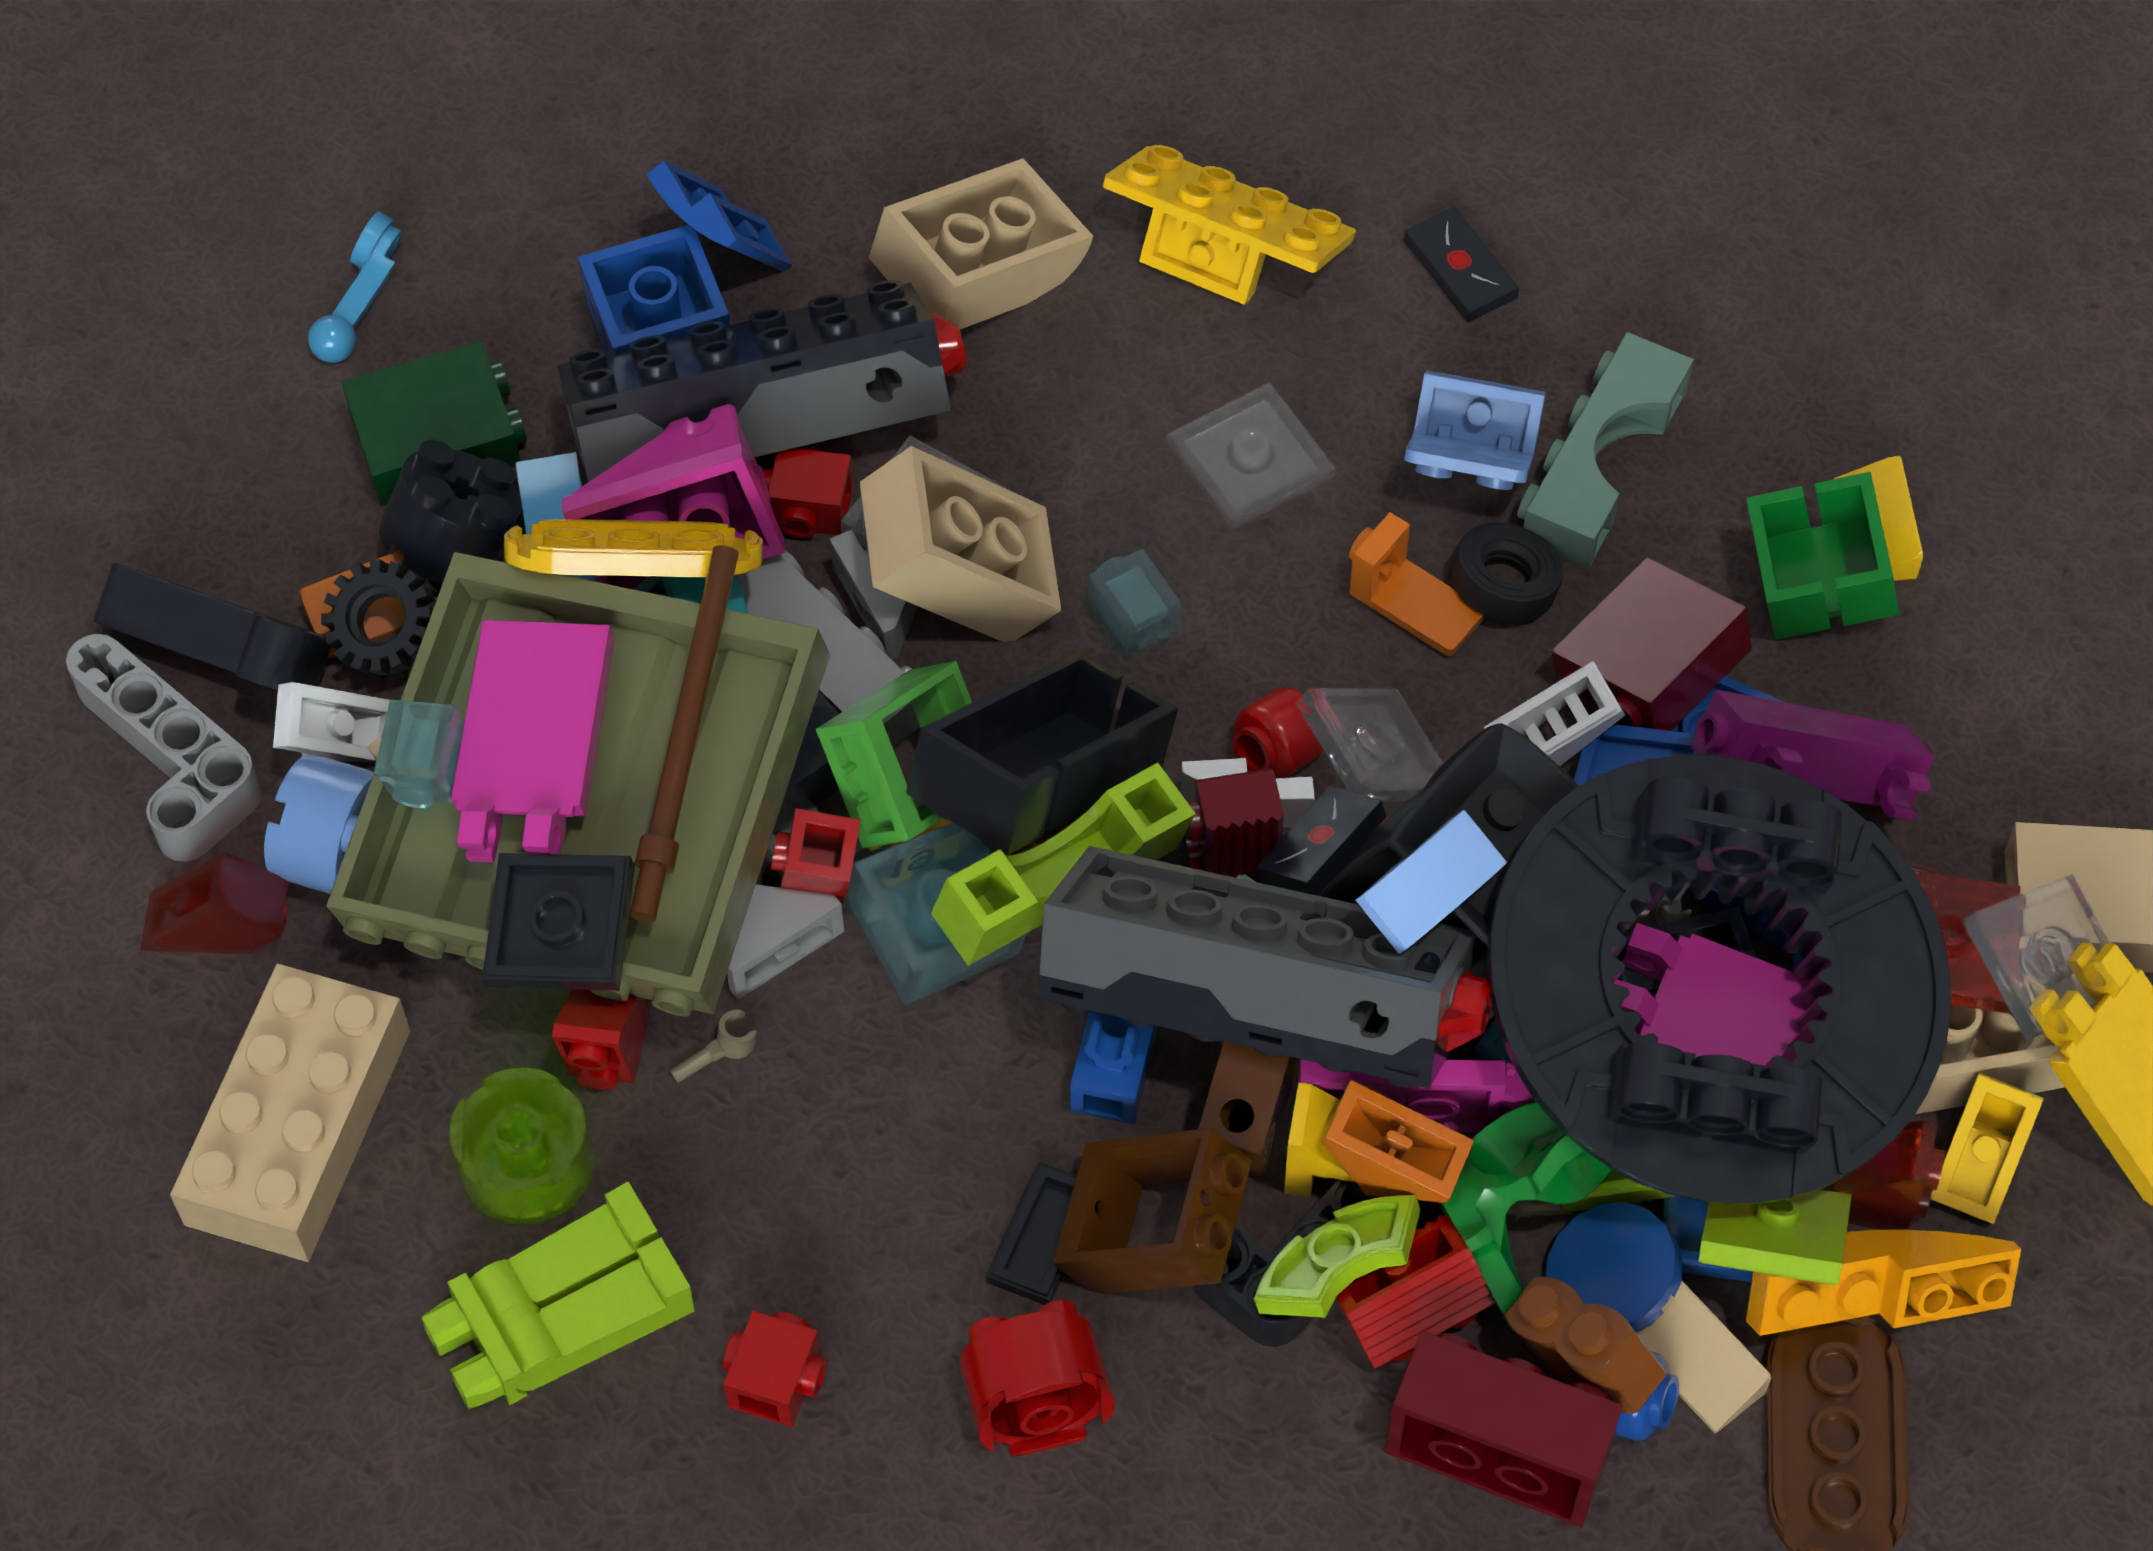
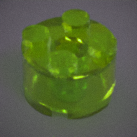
(522, 1146)

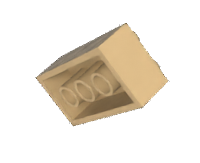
(291, 1112)

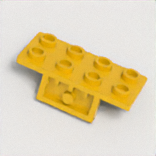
(1219, 229)

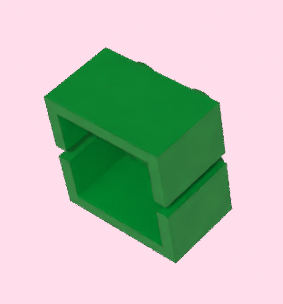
(1823, 568)

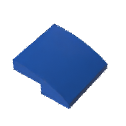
(712, 215)

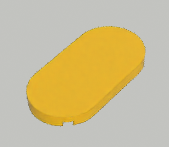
(627, 547)

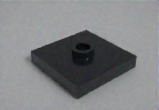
(559, 921)

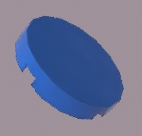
(1619, 1260)

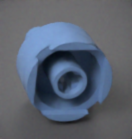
(317, 821)

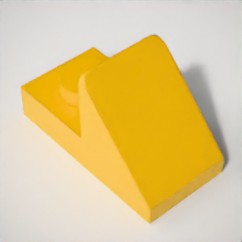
(1986, 1148)
(1305, 1151)

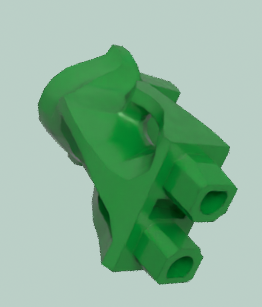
(1510, 1161)

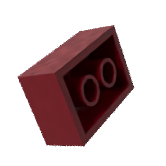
(1503, 1427)

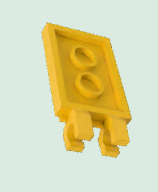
(2107, 1054)

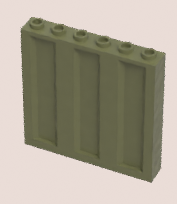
(414, 881)

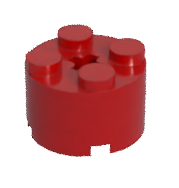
(1035, 1379)

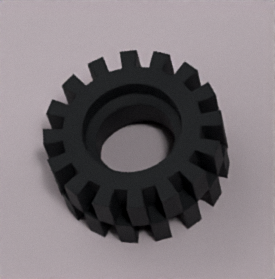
(350, 607)

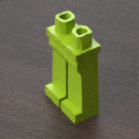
(560, 1302)

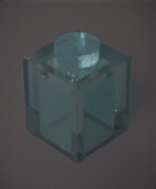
(1134, 603)
(419, 752)

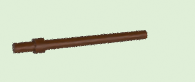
(657, 849)

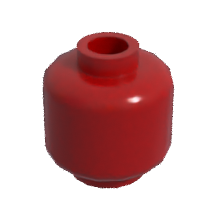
(1275, 734)

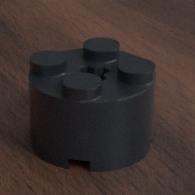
(447, 506)

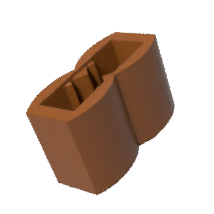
(1585, 1343)

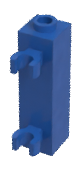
(1111, 1068)

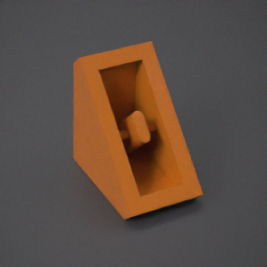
(1394, 1148)

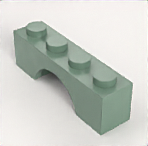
(1633, 395)

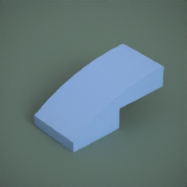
(1431, 881)

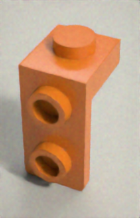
(1406, 592)

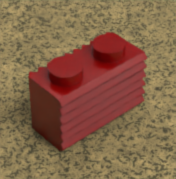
(1429, 1294)

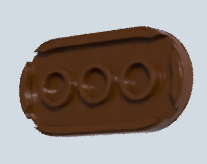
(1837, 1438)

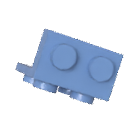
(1475, 429)

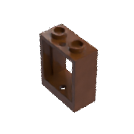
(1113, 1176)

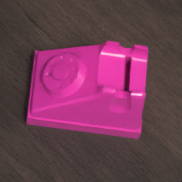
(684, 475)

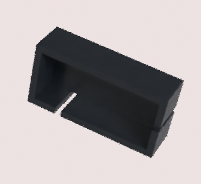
(1038, 751)

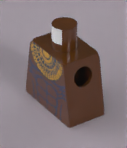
(1262, 1083)

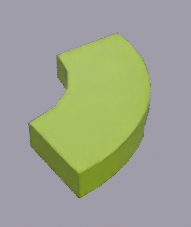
(1322, 1264)

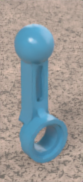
(334, 335)

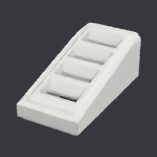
(1545, 706)

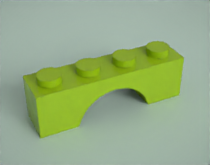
(1007, 893)

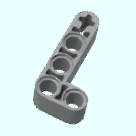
(157, 733)

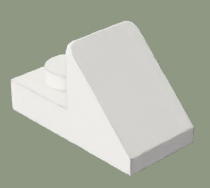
(328, 722)

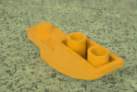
(1895, 1274)

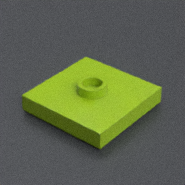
(1780, 1238)

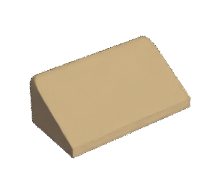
(1711, 1364)

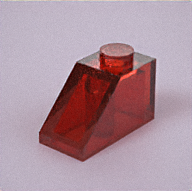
(216, 909)

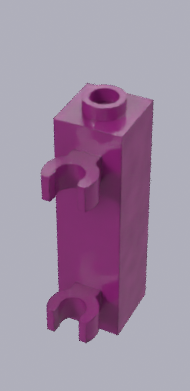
(1832, 750)

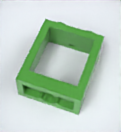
(866, 761)

